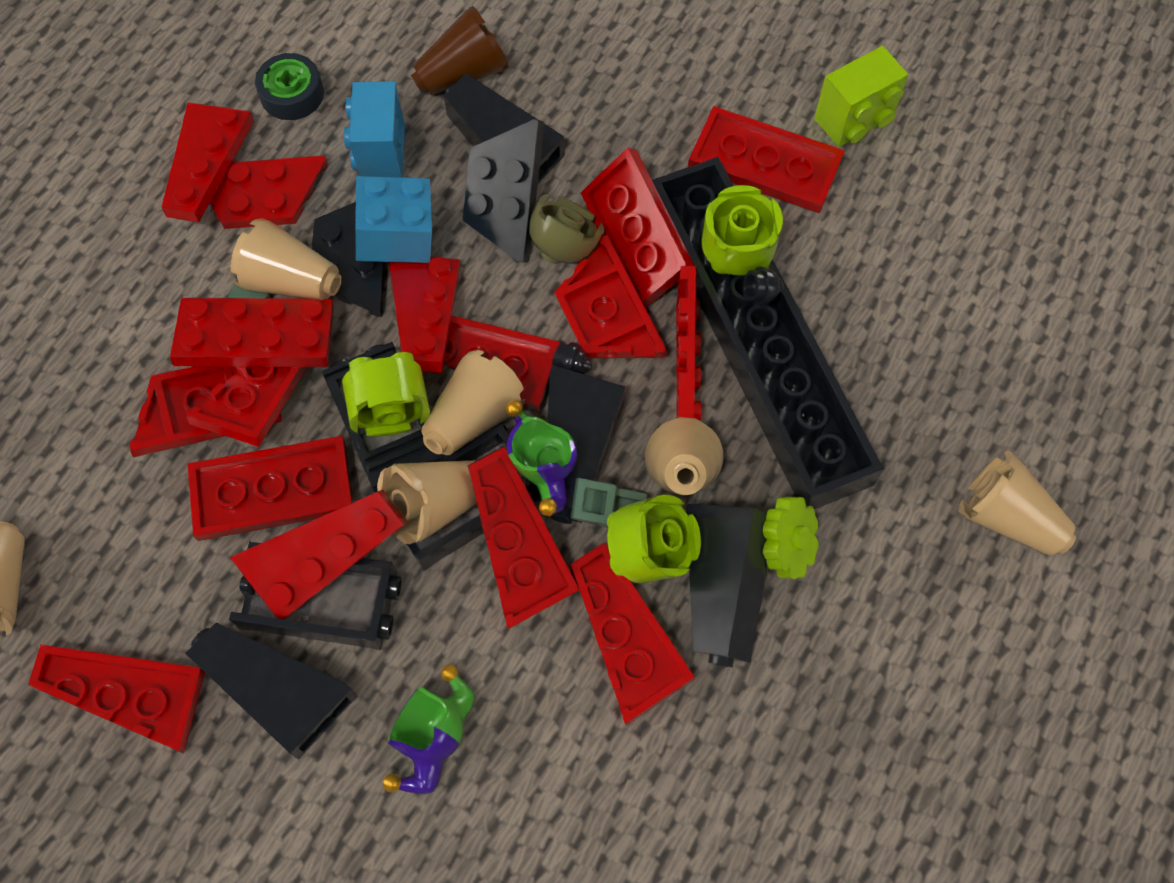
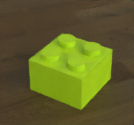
(861, 96)

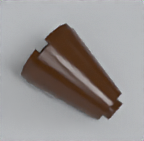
(460, 50)

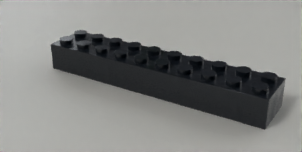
(774, 359)

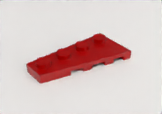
(310, 557)

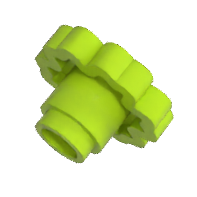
(790, 537)

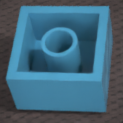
(375, 129)
(393, 219)

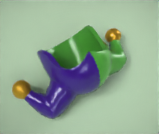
(542, 456)
(429, 733)

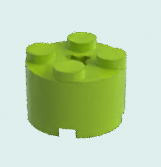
(741, 230)
(385, 394)
(652, 539)

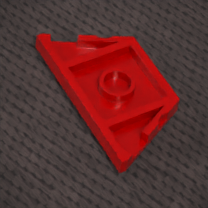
(266, 190)
(607, 309)
(169, 399)

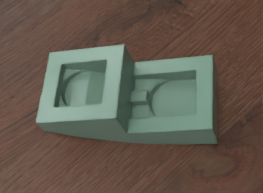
(597, 500)

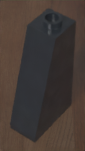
(486, 114)
(589, 413)
(727, 581)
(274, 689)

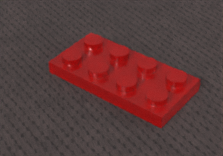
(769, 158)
(637, 225)
(253, 332)
(268, 487)

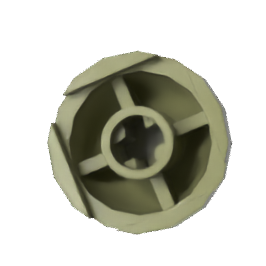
(563, 230)

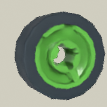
(289, 86)

